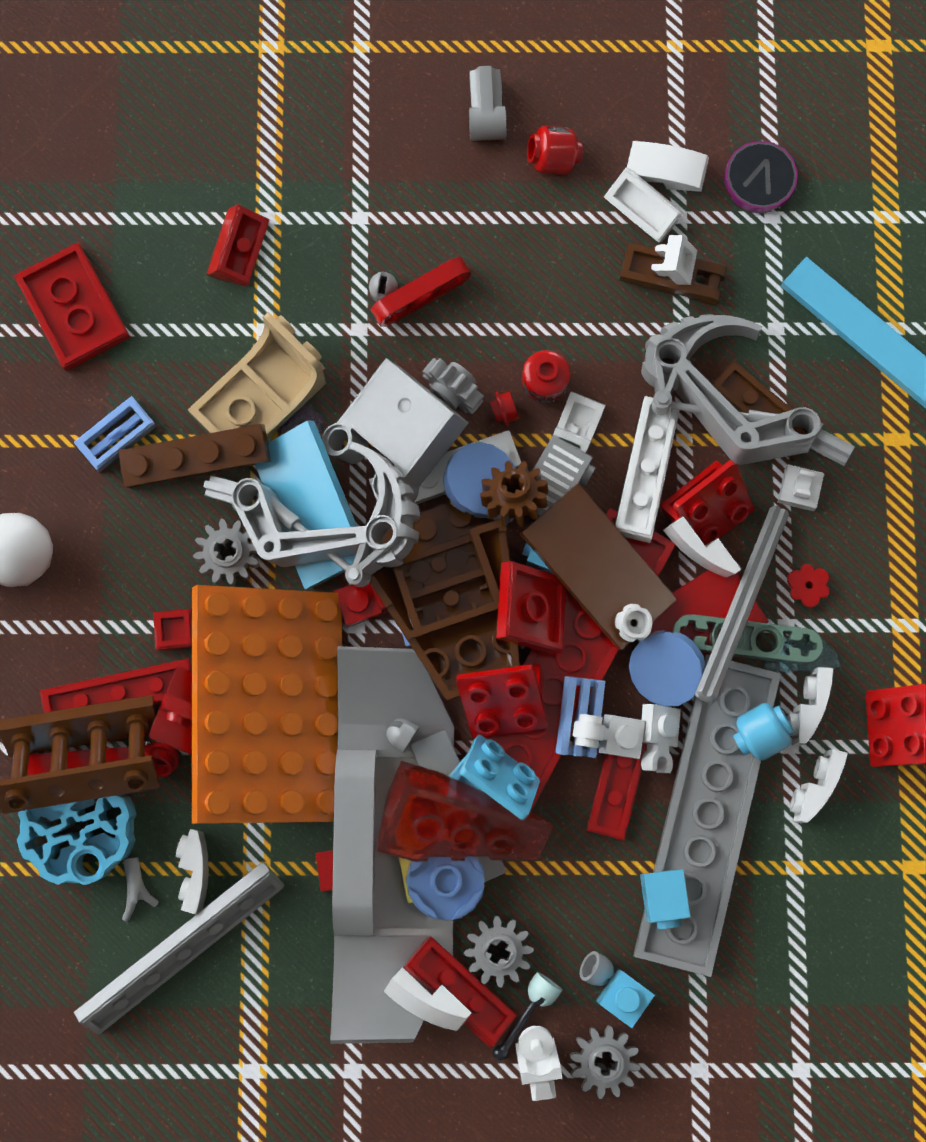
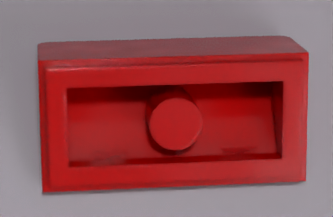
(238, 245)

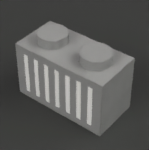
(563, 468)

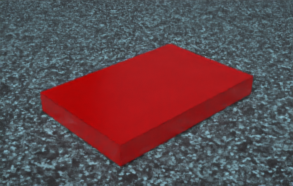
(72, 306)
(703, 596)

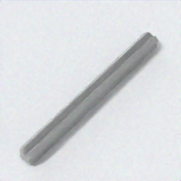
(741, 605)

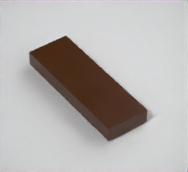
(748, 393)

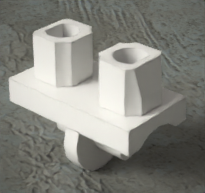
(538, 1062)

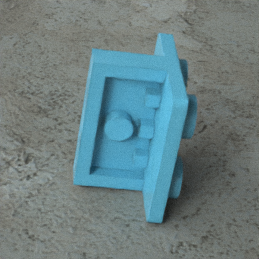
(498, 776)

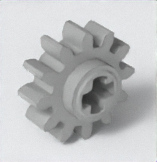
(453, 385)
(232, 565)
(502, 966)
(592, 1071)

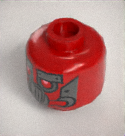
(554, 150)
(545, 376)

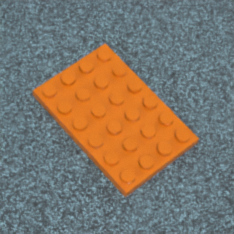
(264, 704)

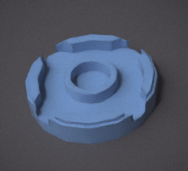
(465, 473)
(666, 668)
(458, 890)

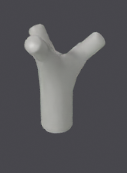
(135, 888)

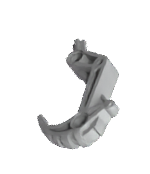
(741, 435)
(270, 524)

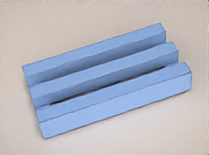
(108, 421)
(566, 713)

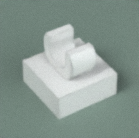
(678, 260)
(800, 487)

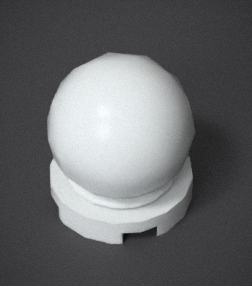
(23, 549)

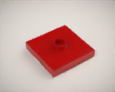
(531, 608)

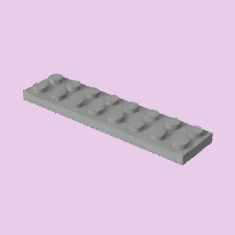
(708, 820)

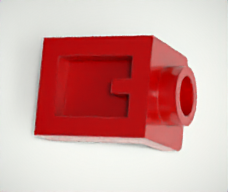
(359, 604)

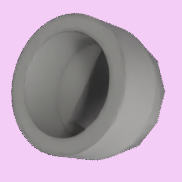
(374, 284)
(401, 733)
(596, 969)

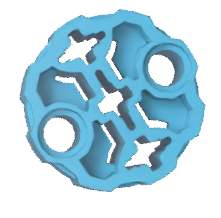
(69, 865)

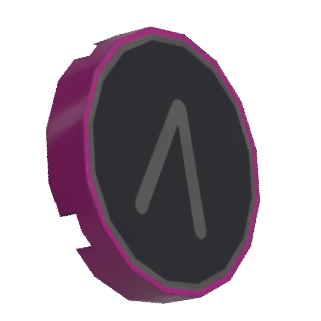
(760, 176)

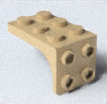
(264, 384)

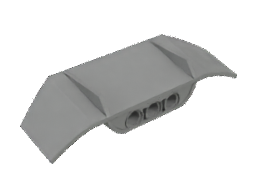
(370, 910)

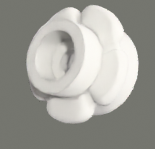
(643, 620)

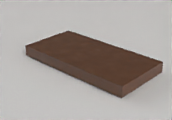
(595, 562)

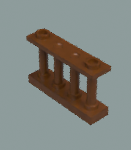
(72, 728)

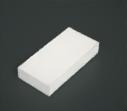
(643, 205)

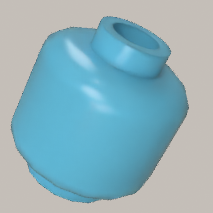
(763, 731)

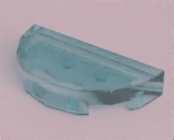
(827, 658)

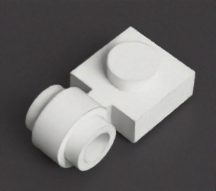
(617, 735)

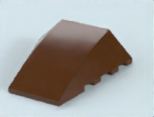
(449, 605)

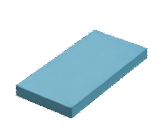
(310, 489)

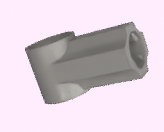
(486, 112)

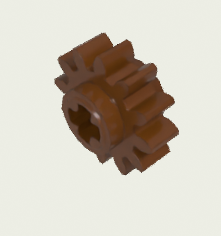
(514, 493)

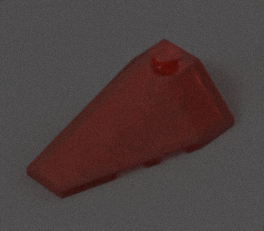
(444, 817)

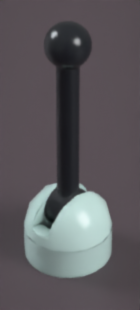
(542, 993)

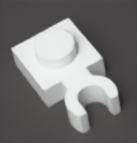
(659, 734)

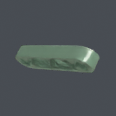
(747, 644)

